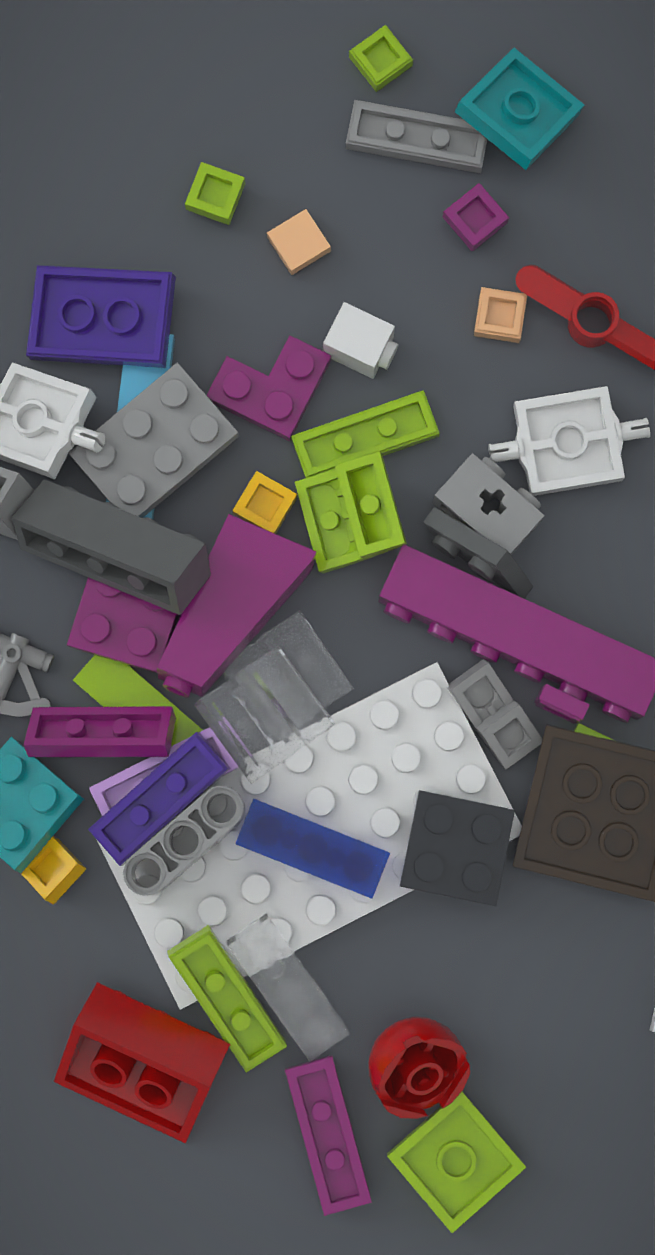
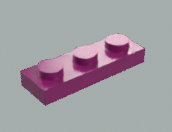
(100, 731)
(328, 1135)

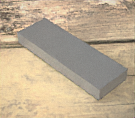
(415, 136)

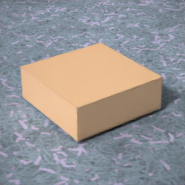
(298, 242)
(500, 315)

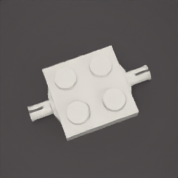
(43, 420)
(569, 441)

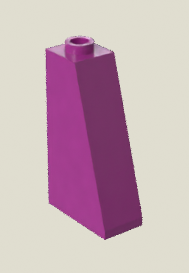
(247, 585)

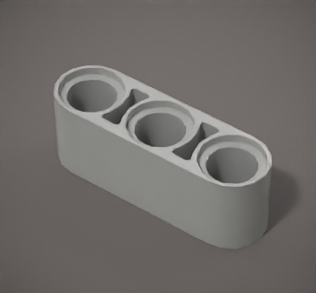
(161, 847)

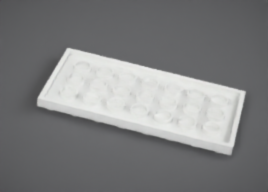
(351, 779)

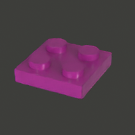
(121, 627)

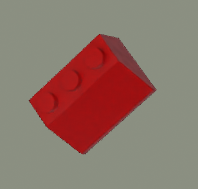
(140, 1062)

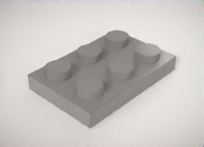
(156, 443)

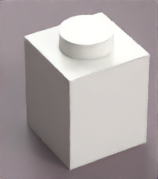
(360, 341)

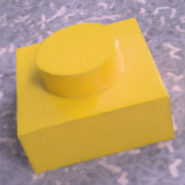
(265, 503)
(53, 870)

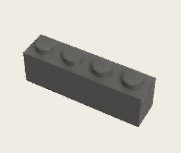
(112, 546)

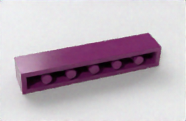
(520, 633)

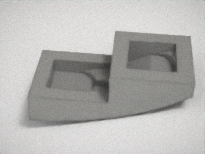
(494, 714)

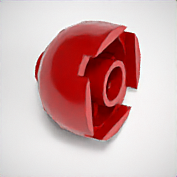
(417, 1067)

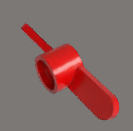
(569, 301)

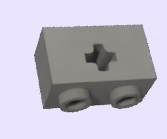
(483, 479)

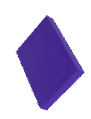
(101, 316)

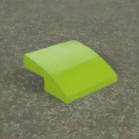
(350, 513)

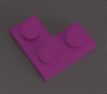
(272, 400)

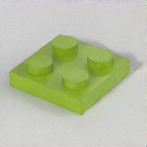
(456, 1161)

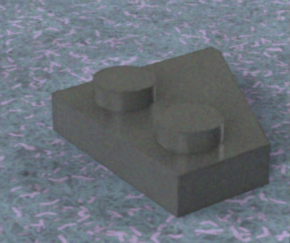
(479, 552)

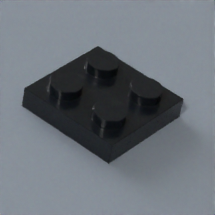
(457, 848)

